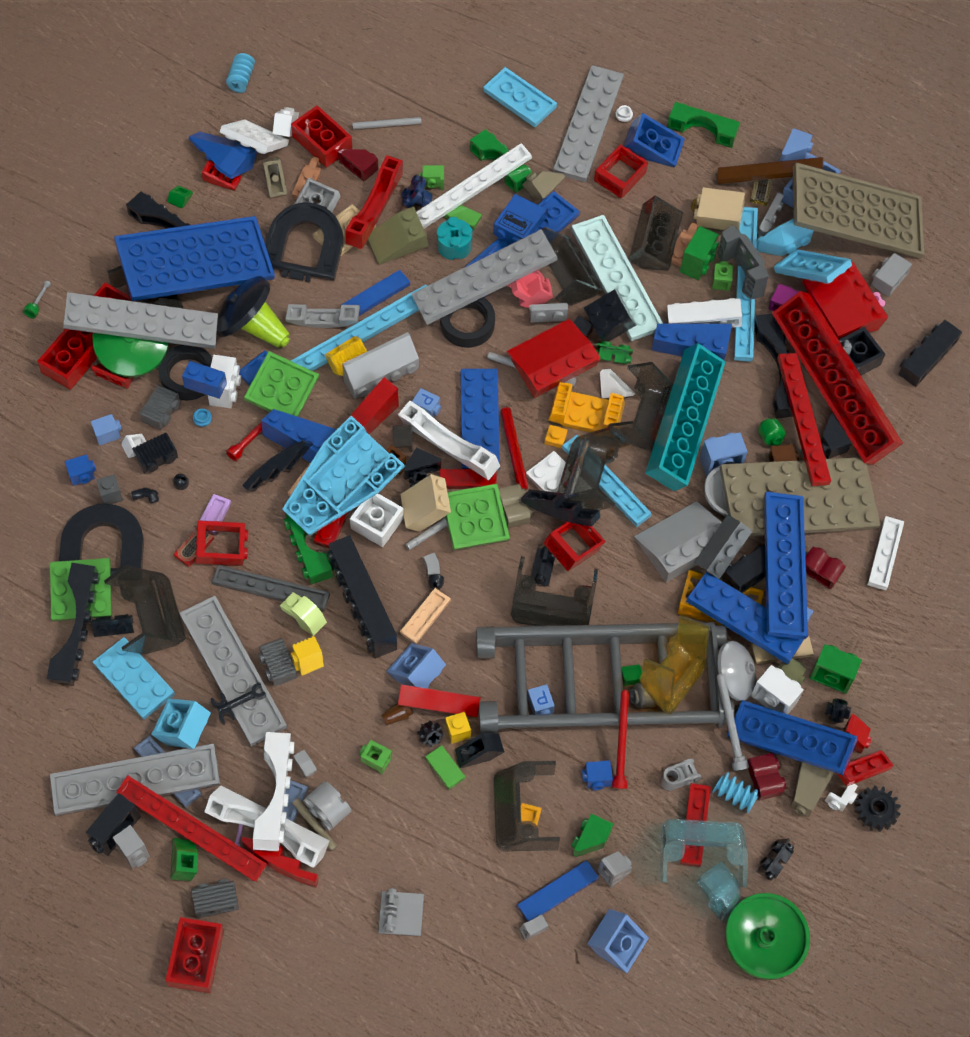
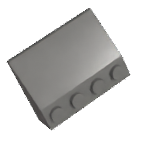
(678, 540)

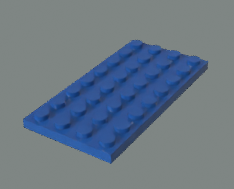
(193, 258)

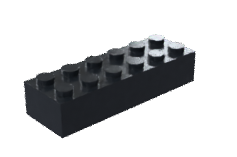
(362, 597)

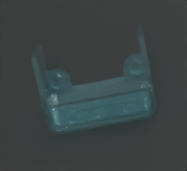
(680, 832)

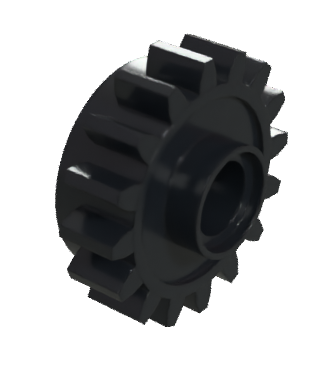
(870, 816)

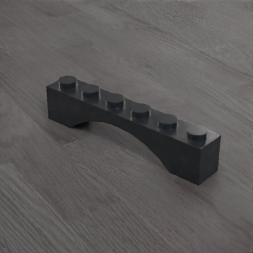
(147, 211)
(770, 336)
(65, 663)

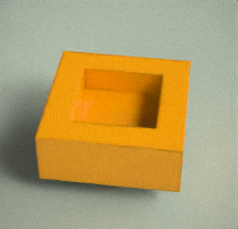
(556, 436)
(530, 813)

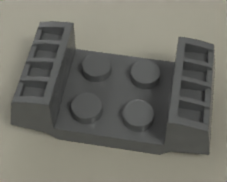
(738, 246)

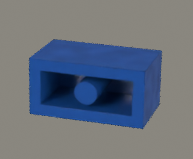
(204, 379)

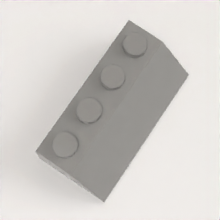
(387, 360)

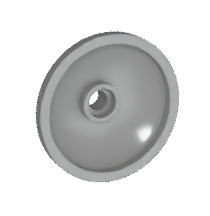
(714, 492)
(738, 670)

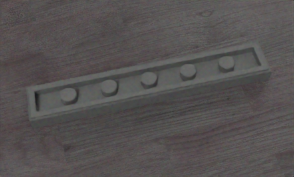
(266, 586)

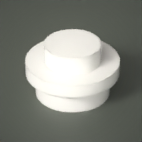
(624, 113)

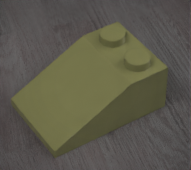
(398, 236)

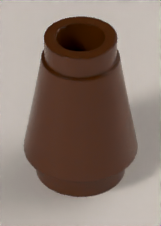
(396, 714)

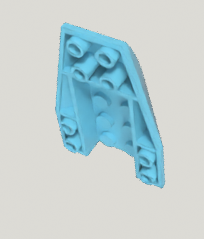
(341, 477)

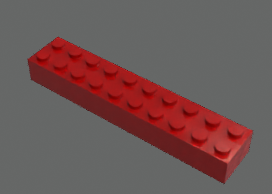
(837, 378)

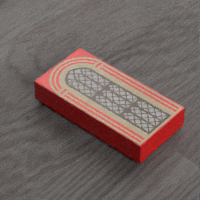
(187, 551)

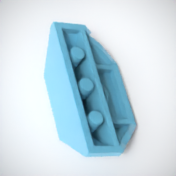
(784, 239)

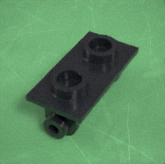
(543, 566)
(106, 626)
(770, 864)

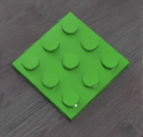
(281, 385)
(476, 517)
(62, 597)

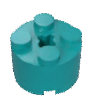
(454, 238)

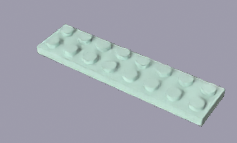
(616, 273)

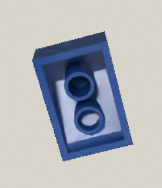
(654, 141)

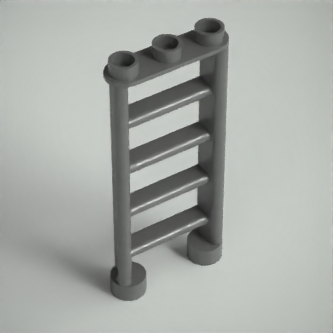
(614, 634)

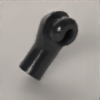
(145, 492)

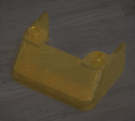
(681, 669)

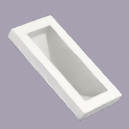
(613, 384)

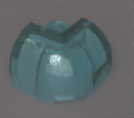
(721, 889)

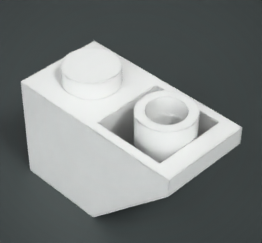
(283, 121)

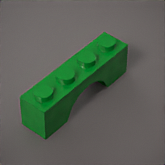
(685, 117)
(487, 147)
(315, 563)

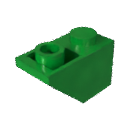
(594, 835)
(183, 860)

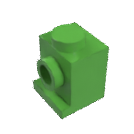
(434, 176)
(722, 274)
(376, 749)

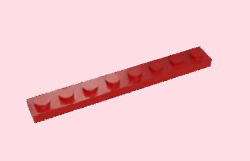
(804, 419)
(192, 828)

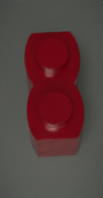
(823, 568)
(766, 777)

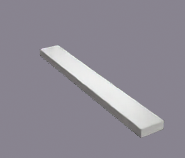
(473, 185)

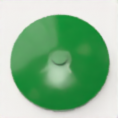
(128, 355)
(767, 936)

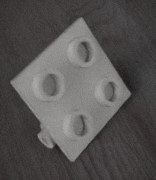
(401, 913)

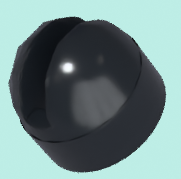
(180, 484)
(436, 581)

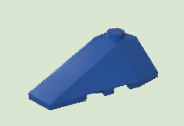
(227, 154)

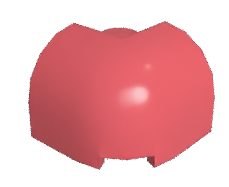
(532, 289)

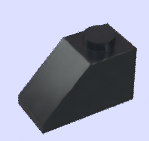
(834, 438)
(479, 749)

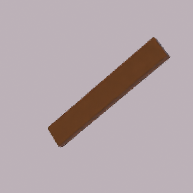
(764, 170)

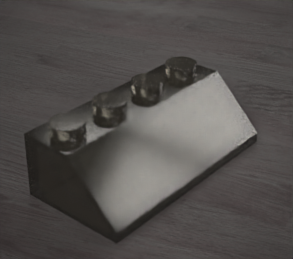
(655, 235)

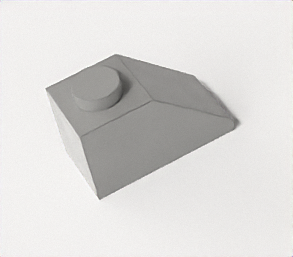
(614, 868)

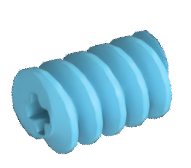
(240, 72)
(736, 792)

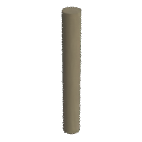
(314, 823)

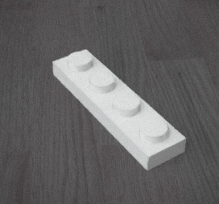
(885, 553)

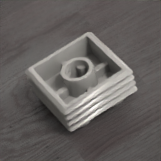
(315, 190)

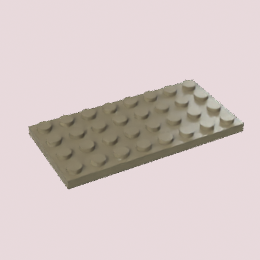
(857, 210)
(827, 508)

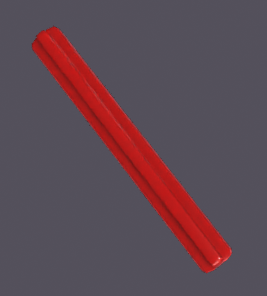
(514, 449)

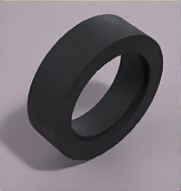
(475, 338)
(176, 355)

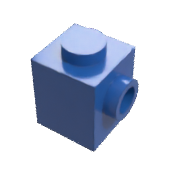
(80, 469)
(597, 774)

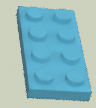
(520, 97)
(813, 266)
(134, 679)

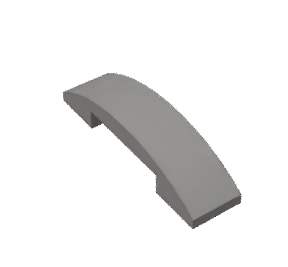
(322, 318)

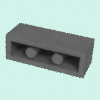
(723, 546)

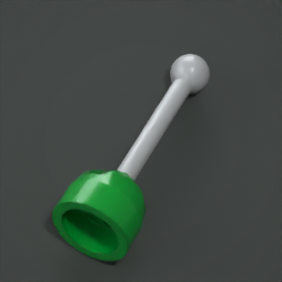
(31, 309)

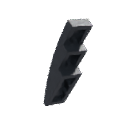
(280, 462)
(554, 505)

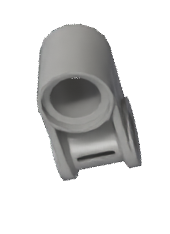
(683, 773)

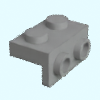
(548, 312)

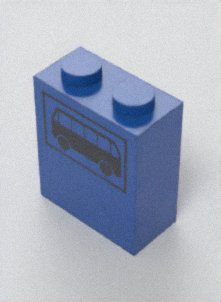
(518, 219)

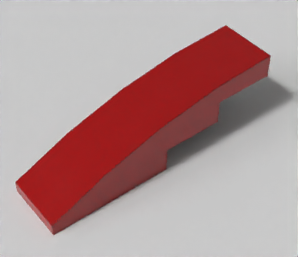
(439, 700)
(282, 864)

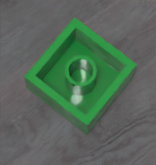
(699, 253)
(835, 668)

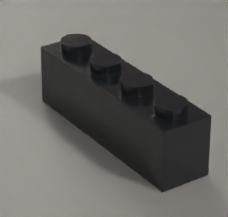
(930, 353)
(747, 571)

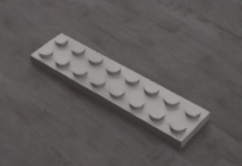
(588, 123)
(484, 276)
(140, 320)
(232, 668)
(162, 773)

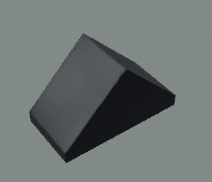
(420, 461)

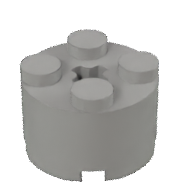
(327, 805)

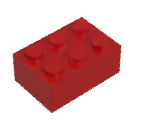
(321, 135)
(194, 955)

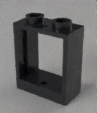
(112, 820)

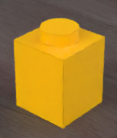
(458, 727)

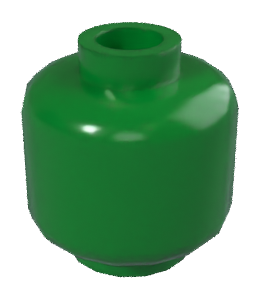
(771, 432)

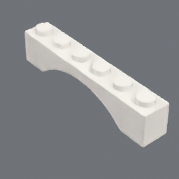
(467, 453)
(234, 808)
(268, 826)

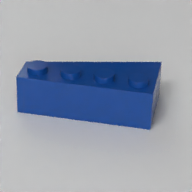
(677, 337)
(290, 429)

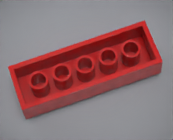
(73, 349)

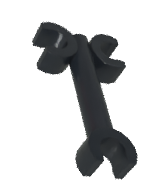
(224, 707)

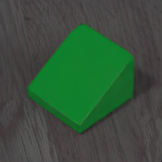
(179, 196)
(631, 674)

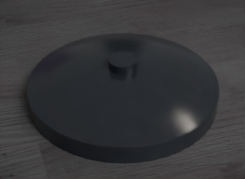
(241, 305)

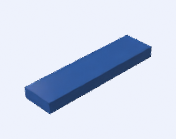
(379, 292)
(558, 891)

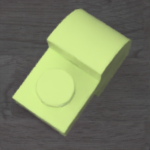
(305, 613)

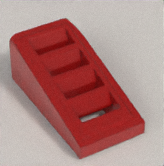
(211, 178)

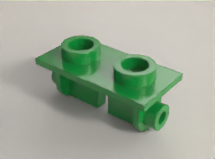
(621, 353)

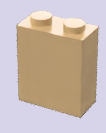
(719, 208)
(425, 503)

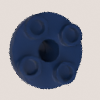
(416, 193)

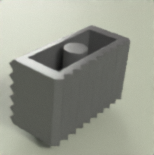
(160, 407)
(278, 662)
(215, 898)

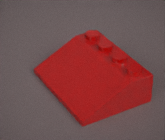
(847, 303)
(553, 357)

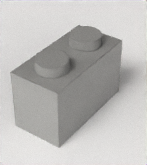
(891, 274)
(131, 847)

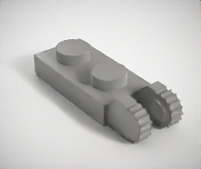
(770, 218)

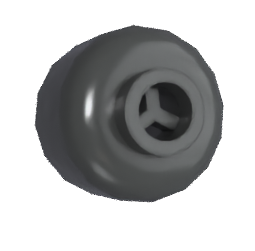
(640, 697)

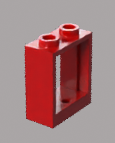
(613, 183)
(564, 552)
(220, 558)

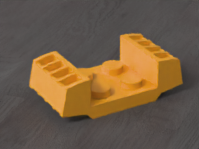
(584, 411)

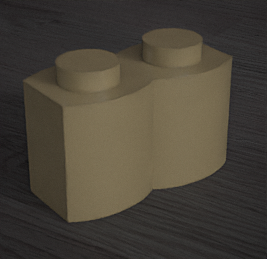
(515, 511)

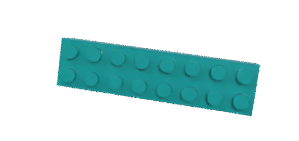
(685, 417)

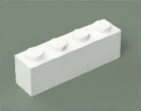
(707, 312)

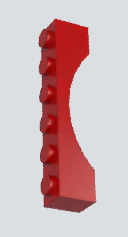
(364, 222)

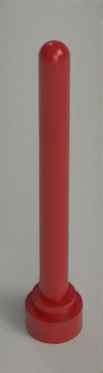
(235, 452)
(619, 779)

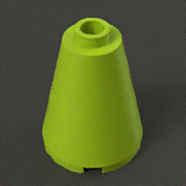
(268, 327)

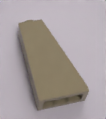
(809, 787)

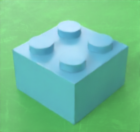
(181, 723)

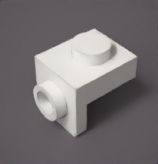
(838, 803)

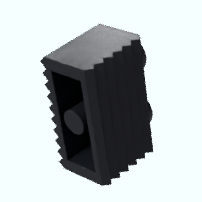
(155, 453)

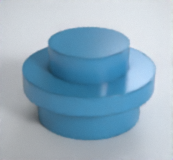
(202, 417)

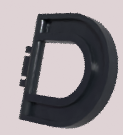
(331, 248)
(104, 515)

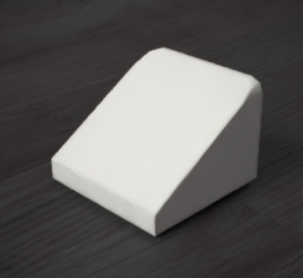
(132, 441)

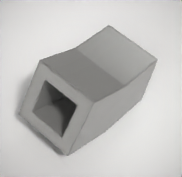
(431, 564)
(305, 763)
(533, 927)

